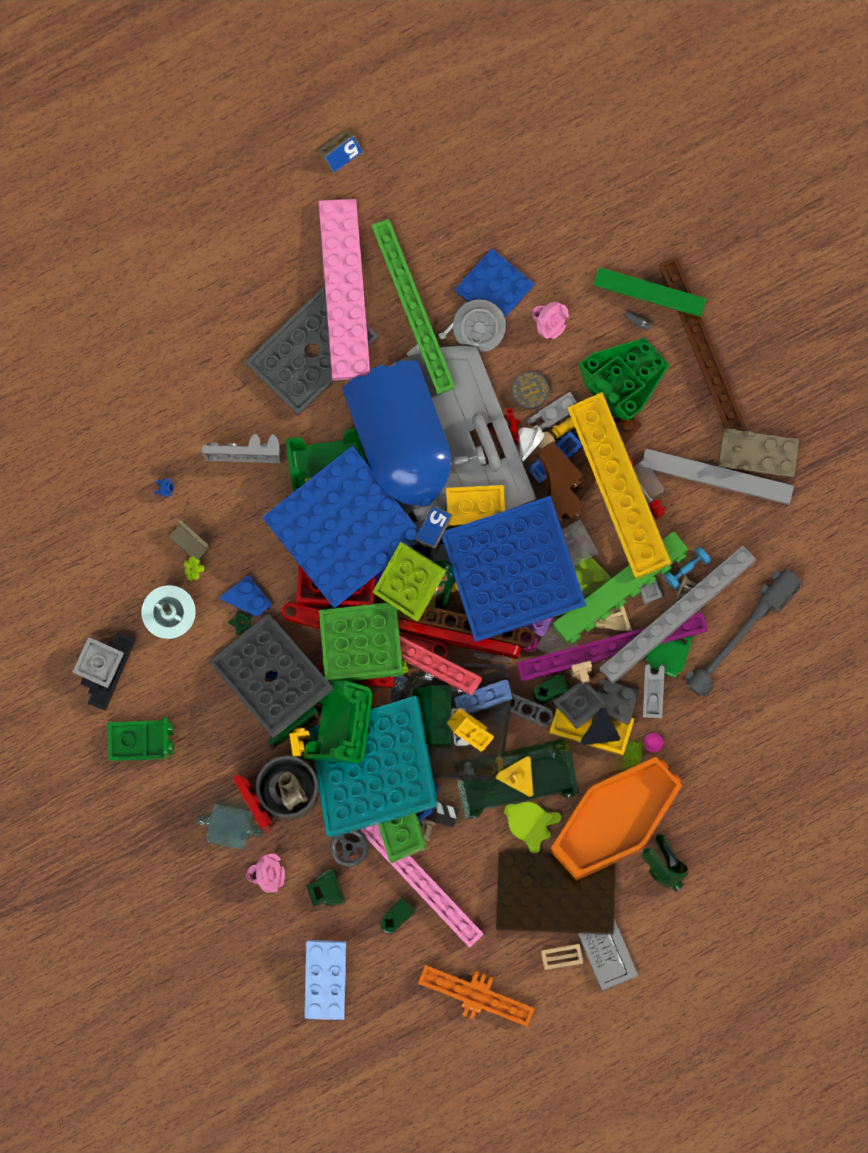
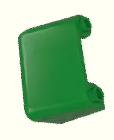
(309, 460)
(342, 724)

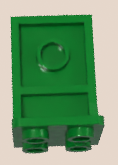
(140, 740)

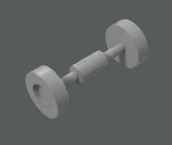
(465, 459)

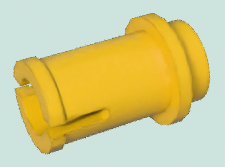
(563, 428)

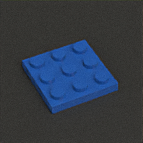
(496, 282)

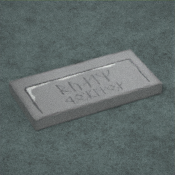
(608, 958)

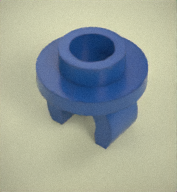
(166, 487)

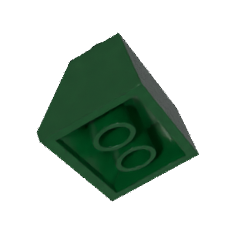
(436, 711)

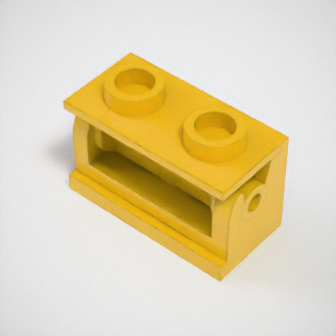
(470, 729)

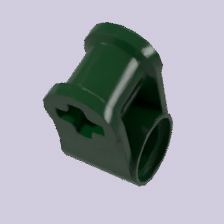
(555, 687)
(399, 913)

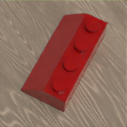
(310, 595)

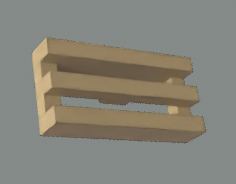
(554, 950)

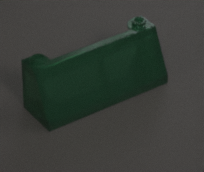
(551, 774)

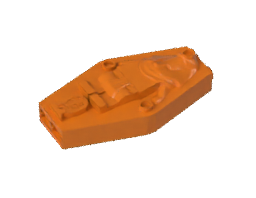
(616, 818)

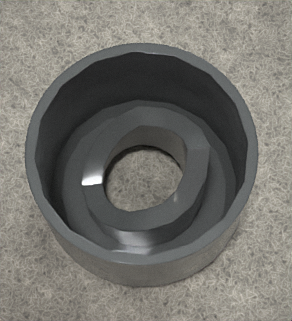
(268, 781)

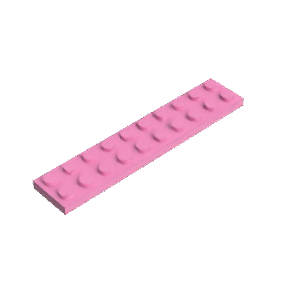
(344, 289)

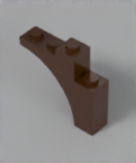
(560, 476)

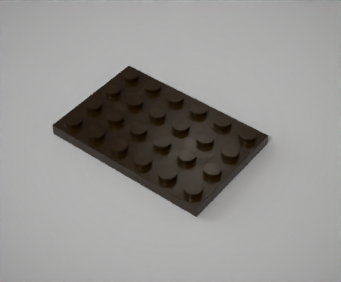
(542, 896)

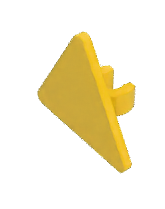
(518, 776)

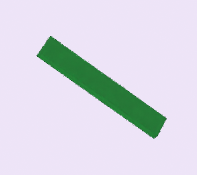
(650, 292)

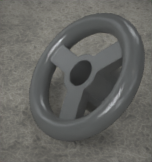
(344, 861)

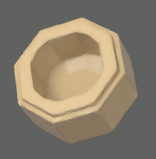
(548, 437)

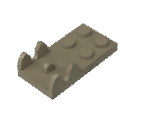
(758, 452)

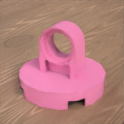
(551, 319)
(268, 873)

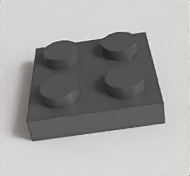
(619, 700)
(579, 704)

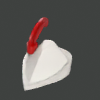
(527, 438)

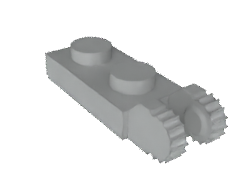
(554, 412)

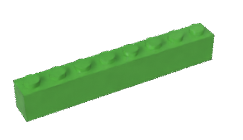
(613, 595)

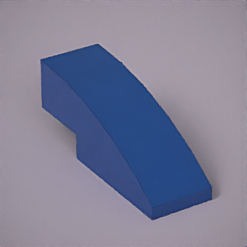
(569, 445)

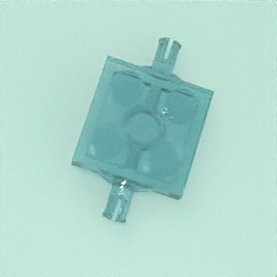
(229, 826)

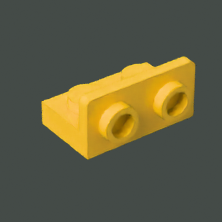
(297, 739)

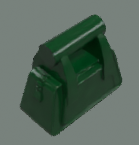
(329, 889)

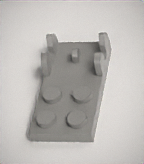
(253, 453)

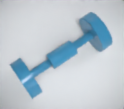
(701, 555)

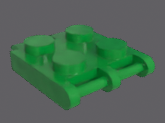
(670, 654)

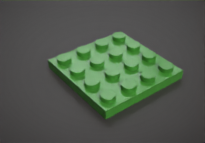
(361, 642)

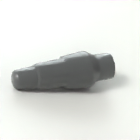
(638, 321)

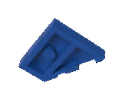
(247, 597)

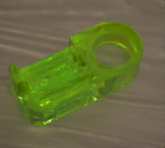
(633, 754)

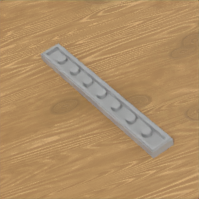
(719, 477)

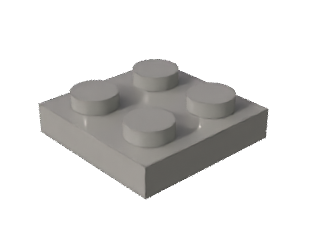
(98, 662)

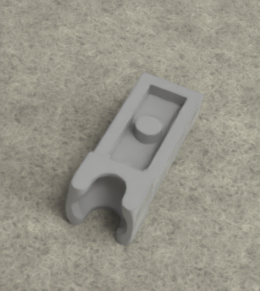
(653, 692)

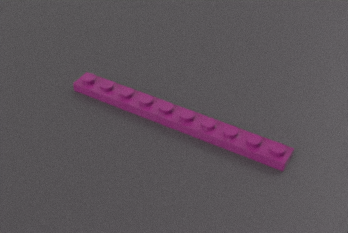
(599, 650)

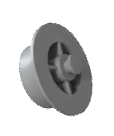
(479, 325)

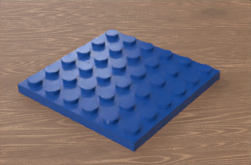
(341, 527)
(513, 569)

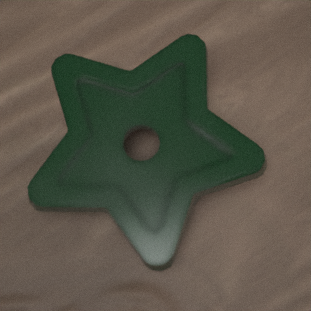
(236, 622)

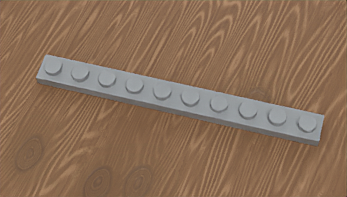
(677, 614)

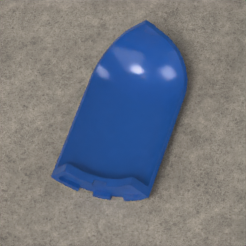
(400, 432)

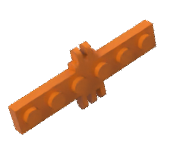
(476, 995)

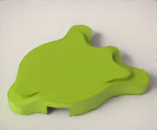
(530, 823)

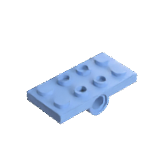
(325, 979)

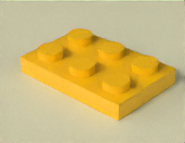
(474, 503)

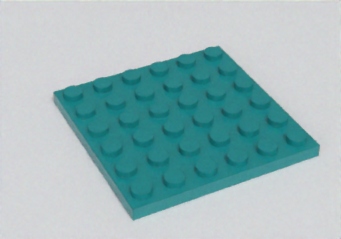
(390, 779)

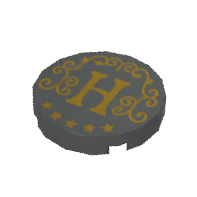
(530, 390)

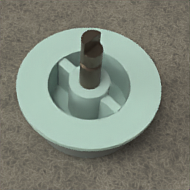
(168, 612)

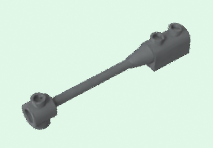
(772, 598)

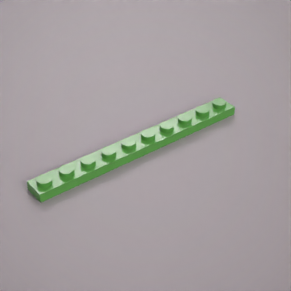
(413, 307)

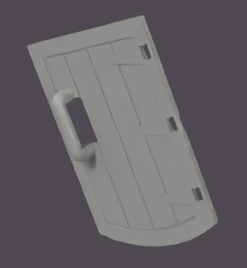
(469, 408)

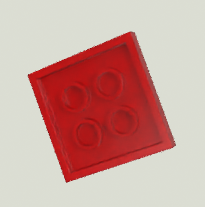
(253, 803)

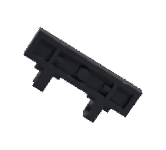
(100, 695)

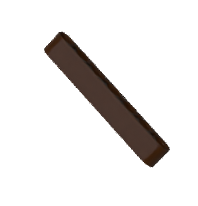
(461, 619)

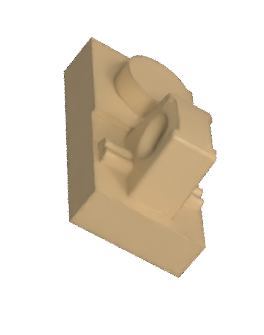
(581, 671)

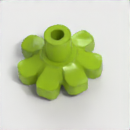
(193, 568)

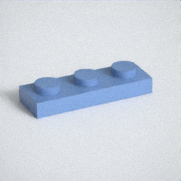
(485, 697)

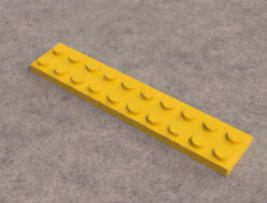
(619, 485)

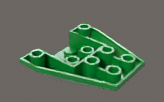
(624, 375)

